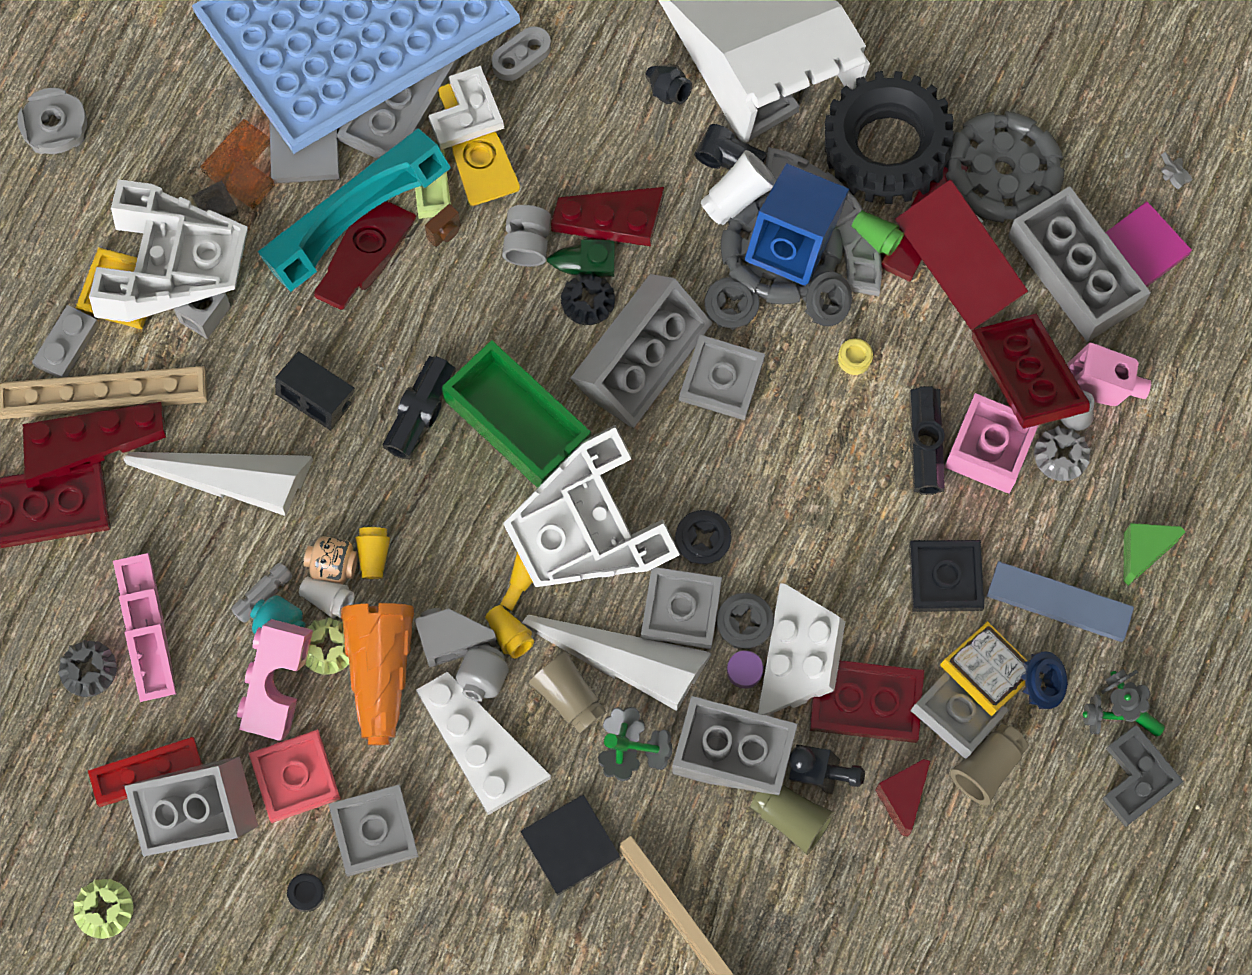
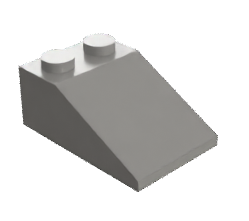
(733, 747)
(192, 807)

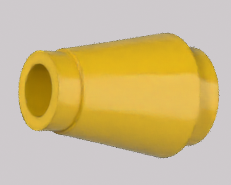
(372, 551)
(510, 633)

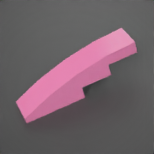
(144, 627)

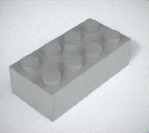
(1078, 264)

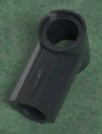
(722, 148)

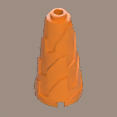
(377, 651)

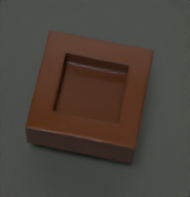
(443, 226)

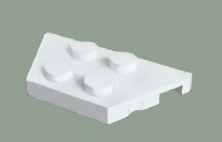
(800, 653)

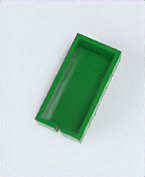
(514, 413)

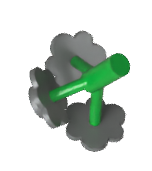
(1129, 705)
(623, 743)

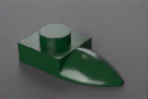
(588, 257)

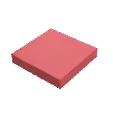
(294, 776)

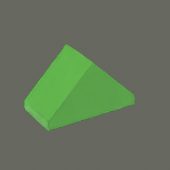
(1145, 545)

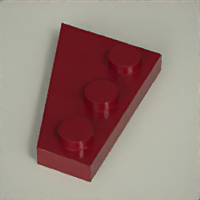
(611, 216)

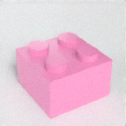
(990, 444)

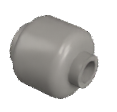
(482, 673)

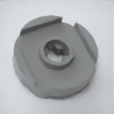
(65, 134)

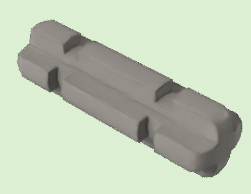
(263, 589)

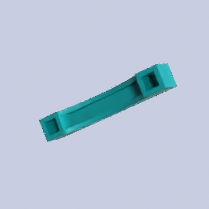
(299, 248)

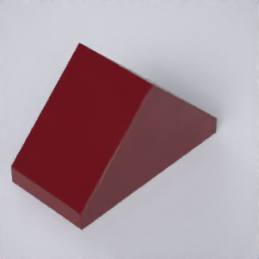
(903, 794)

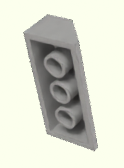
(642, 349)

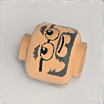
(331, 560)

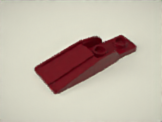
(364, 253)

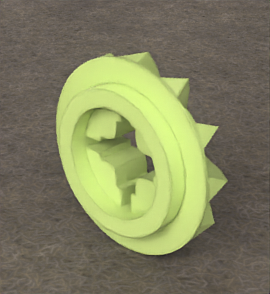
(336, 659)
(117, 916)

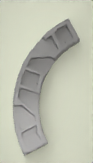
(861, 259)

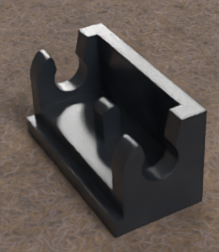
(313, 390)

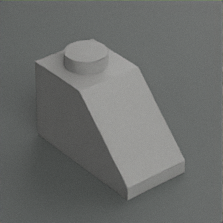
(450, 635)

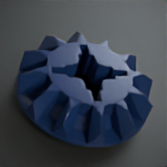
(1054, 679)

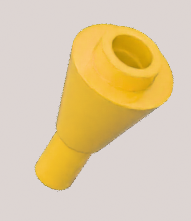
(519, 582)

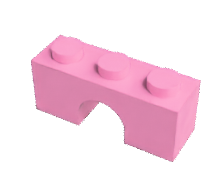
(265, 708)

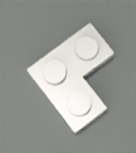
(473, 116)

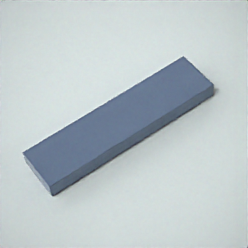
(1060, 601)

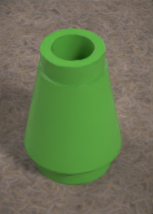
(878, 232)

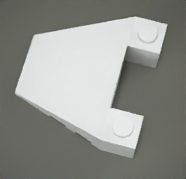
(180, 257)
(574, 526)

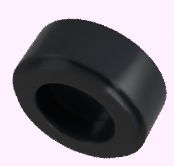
(306, 892)

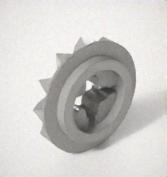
(1061, 468)

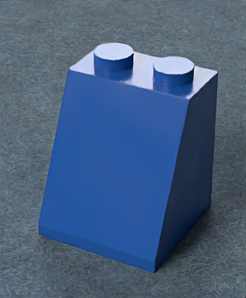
(795, 224)

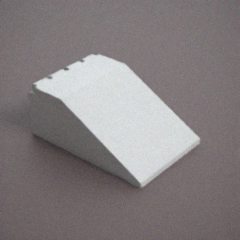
(766, 46)

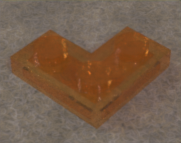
(234, 166)

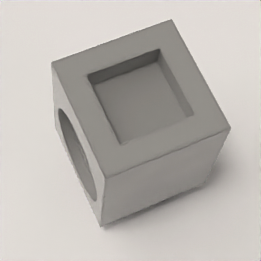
(205, 320)

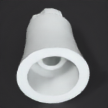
(738, 188)

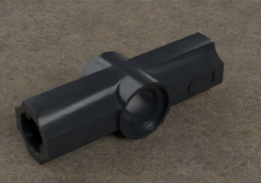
(419, 408)
(926, 460)

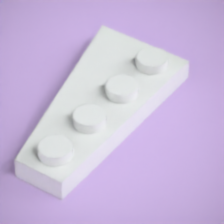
(484, 750)

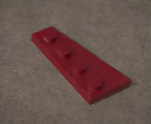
(70, 441)

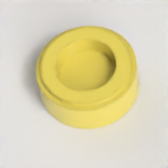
(855, 356)

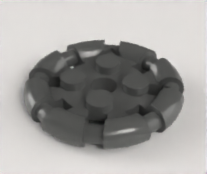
(1006, 148)
(782, 291)

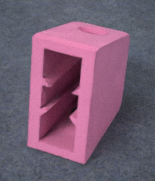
(1108, 375)

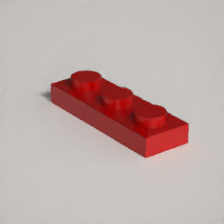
(110, 779)

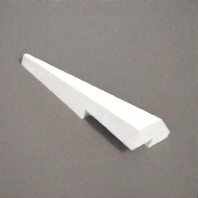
(252, 478)
(649, 665)

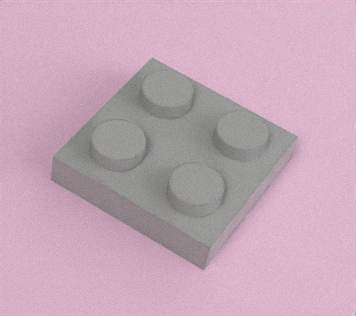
(722, 377)
(681, 607)
(956, 715)
(373, 830)

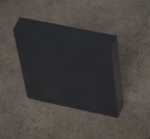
(946, 575)
(570, 845)

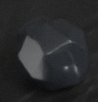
(669, 83)

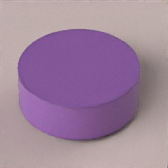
(744, 669)

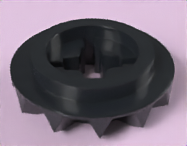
(580, 310)
(706, 522)

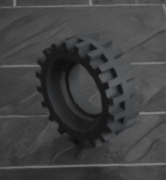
(882, 100)

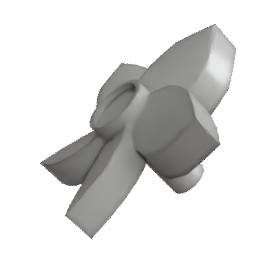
(1175, 171)

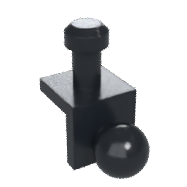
(822, 768)

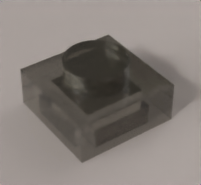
(215, 199)

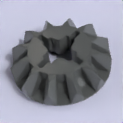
(838, 292)
(729, 318)
(738, 606)
(91, 683)

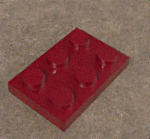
(870, 703)

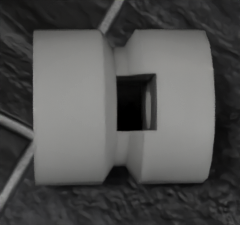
(526, 235)

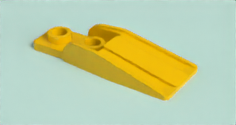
(481, 162)

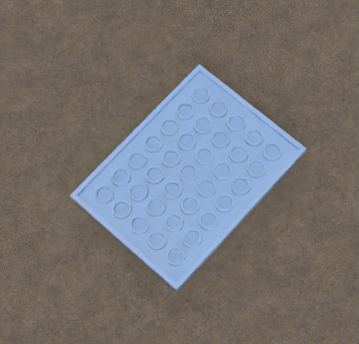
(335, 59)

